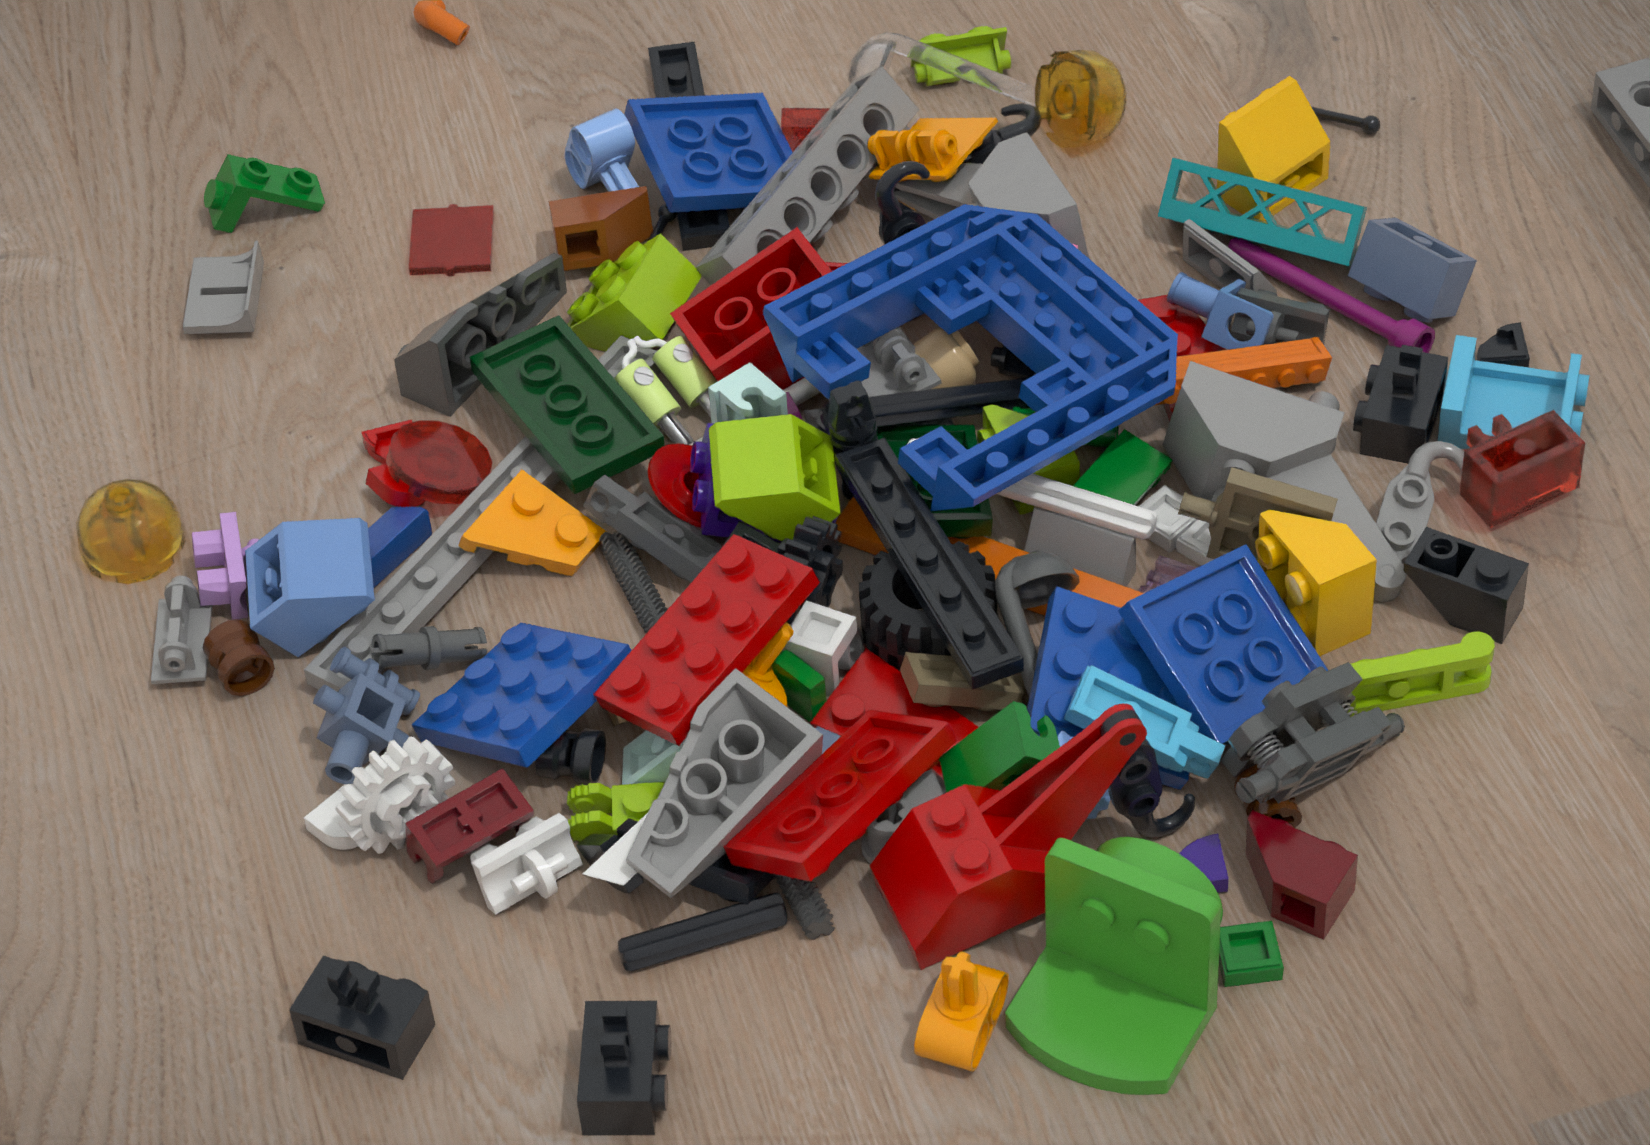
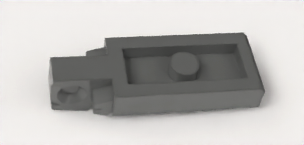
(652, 528)

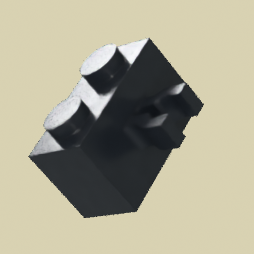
(1401, 403)
(363, 1016)
(621, 1068)

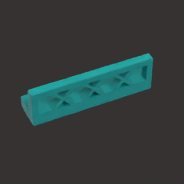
(1257, 230)

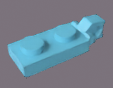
(1167, 726)

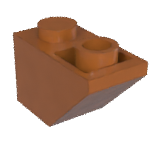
(599, 225)

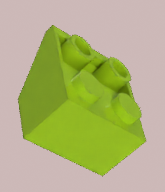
(633, 295)
(773, 473)

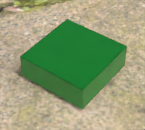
(801, 683)
(1249, 954)

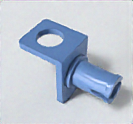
(1219, 310)

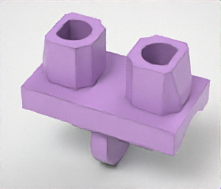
(222, 548)

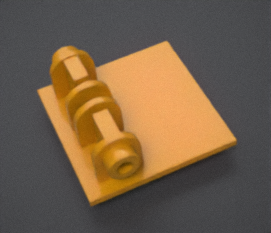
(934, 142)

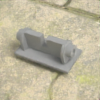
(180, 634)

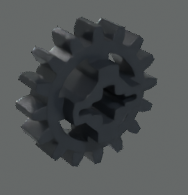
(818, 548)

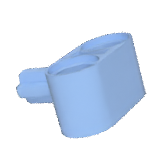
(601, 152)

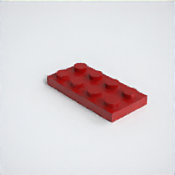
(706, 635)
(840, 794)

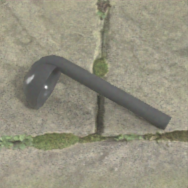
(1028, 584)

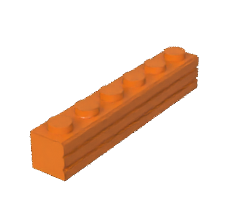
(1268, 364)

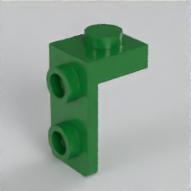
(251, 177)

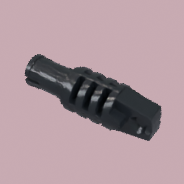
(850, 421)

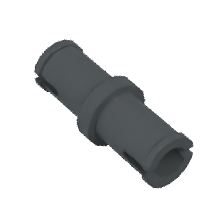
(429, 647)

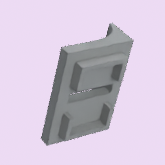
(224, 293)

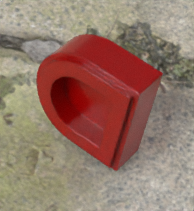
(389, 490)

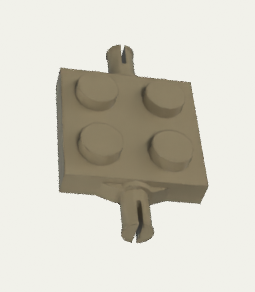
(1237, 510)

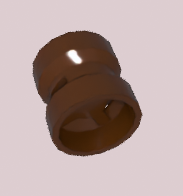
(238, 657)

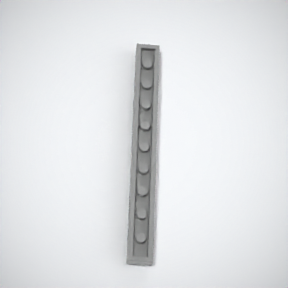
(440, 564)

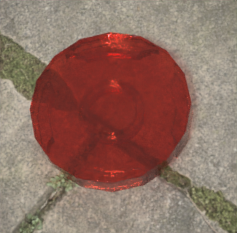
(438, 461)

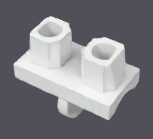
(526, 863)

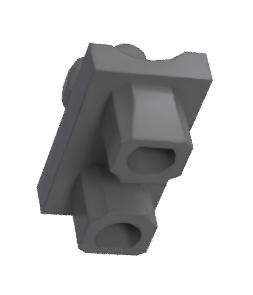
(1290, 321)

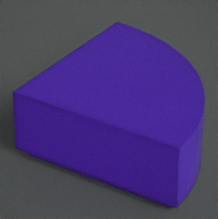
(1209, 858)

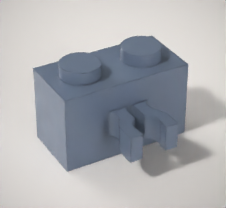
(1411, 269)

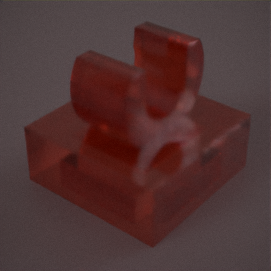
(798, 123)

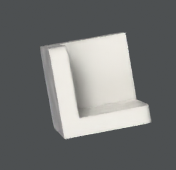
(821, 639)

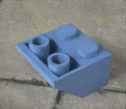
(308, 580)

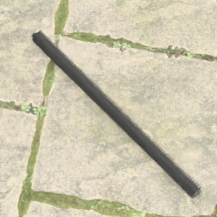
(649, 608)

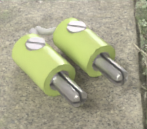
(683, 371)

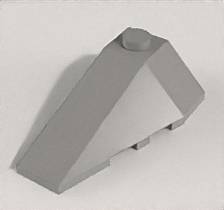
(728, 770)

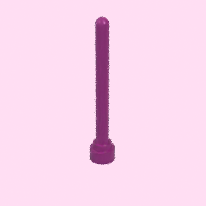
(1397, 332)

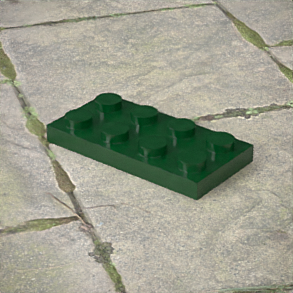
(567, 404)

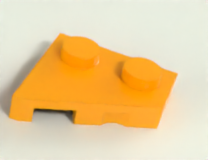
(534, 528)

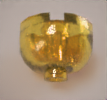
(1080, 97)
(129, 531)

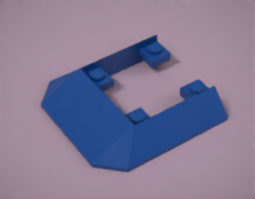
(1072, 324)

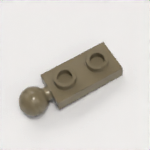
(939, 682)

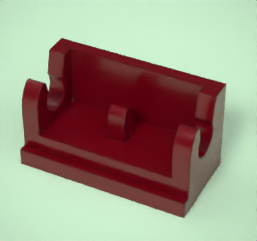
(466, 822)

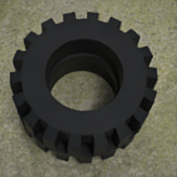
(891, 612)

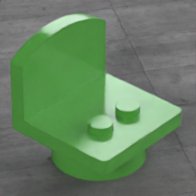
(1122, 966)

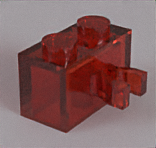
(1520, 466)

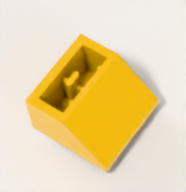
(1275, 142)
(1320, 576)

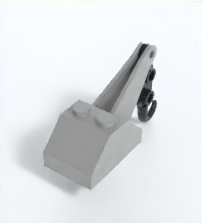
(1004, 175)

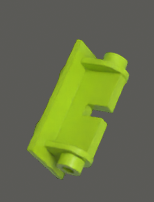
(979, 45)

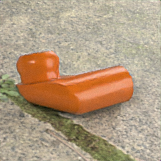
(433, 16)

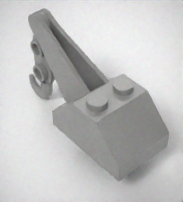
(1273, 434)

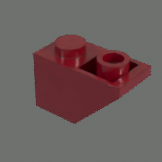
(1299, 874)

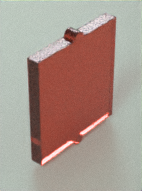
(451, 240)

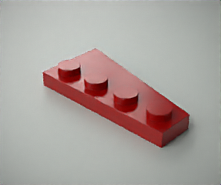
(880, 687)

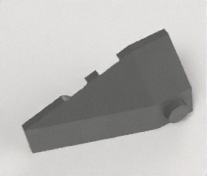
(437, 361)

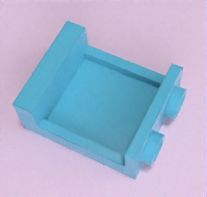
(1484, 390)

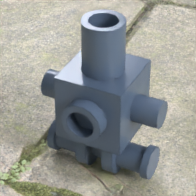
(361, 714)

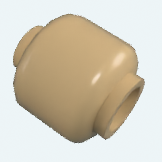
(948, 357)

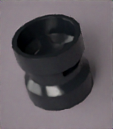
(574, 755)

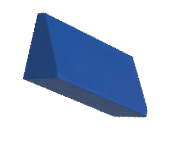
(396, 537)

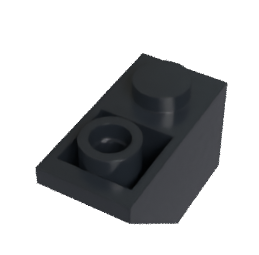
(1468, 583)

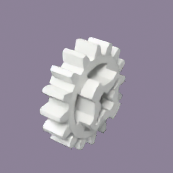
(393, 792)

